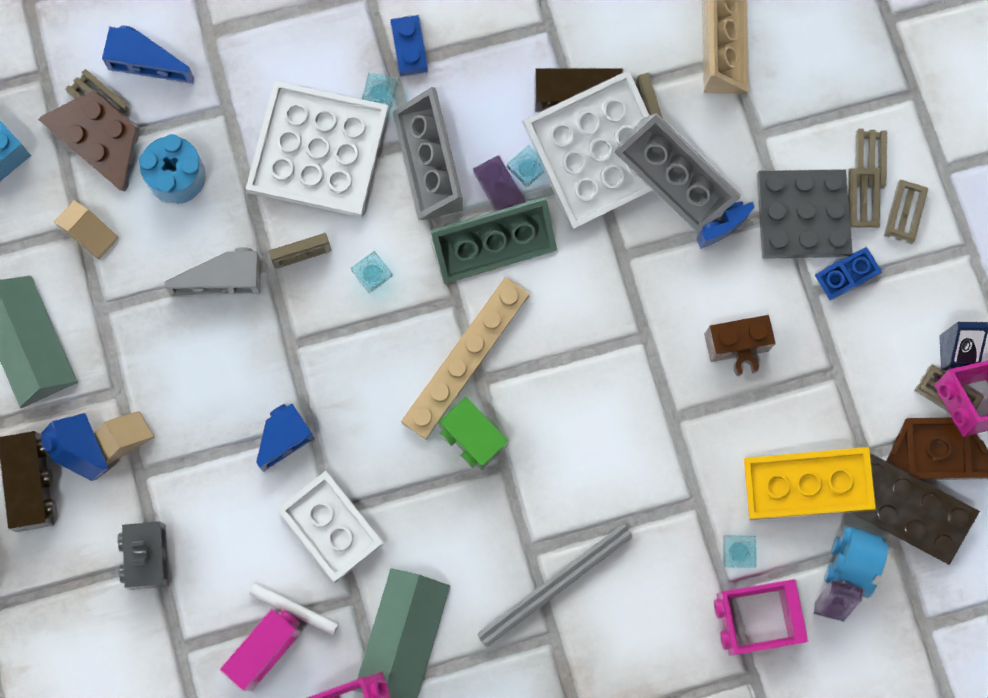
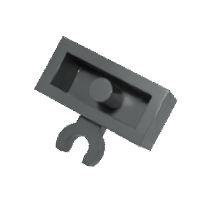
(143, 555)

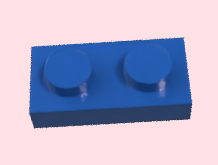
(409, 45)

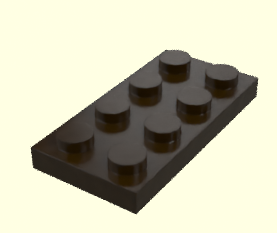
(918, 511)

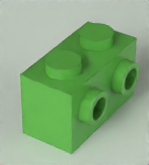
(472, 434)

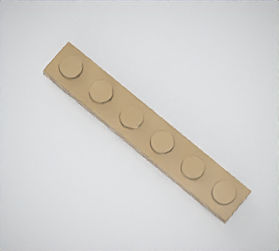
(465, 358)

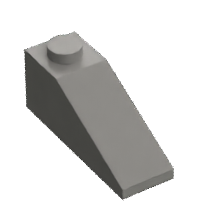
(224, 274)

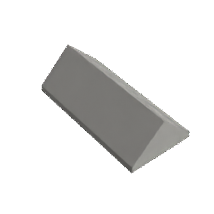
(428, 156)
(676, 172)

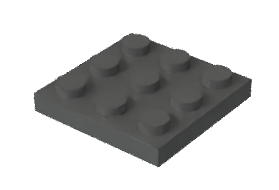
(804, 213)

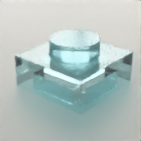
(379, 89)
(526, 166)
(371, 272)
(739, 551)

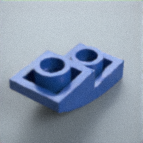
(730, 221)
(848, 274)

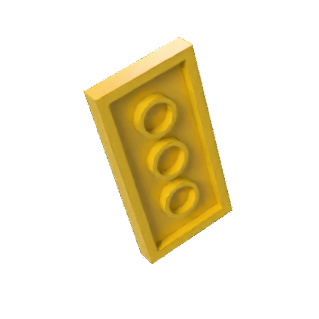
(809, 483)

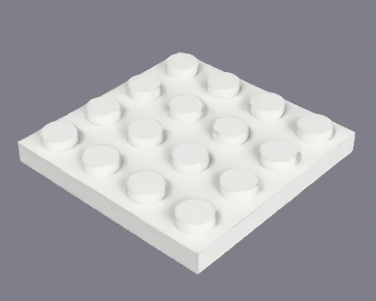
(579, 144)
(317, 149)

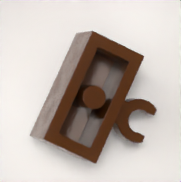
(740, 340)

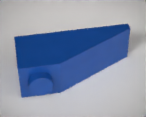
(136, 54)

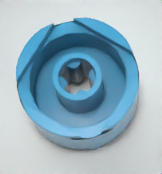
(165, 155)
(858, 559)

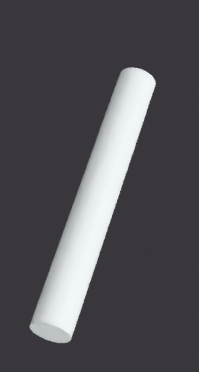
(294, 609)

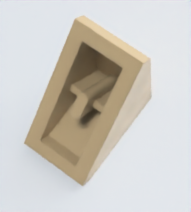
(86, 229)
(122, 435)

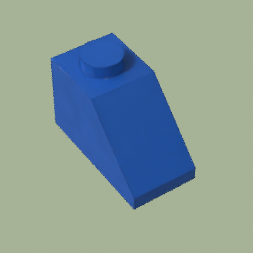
(282, 436)
(74, 446)

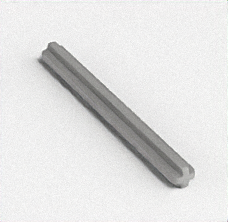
(554, 585)

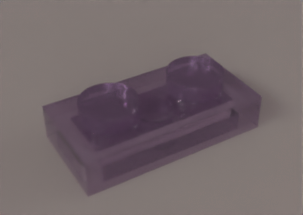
(498, 184)
(838, 600)

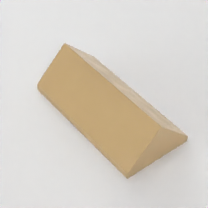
(725, 46)

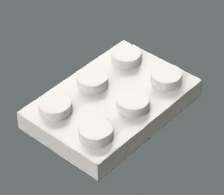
(330, 526)

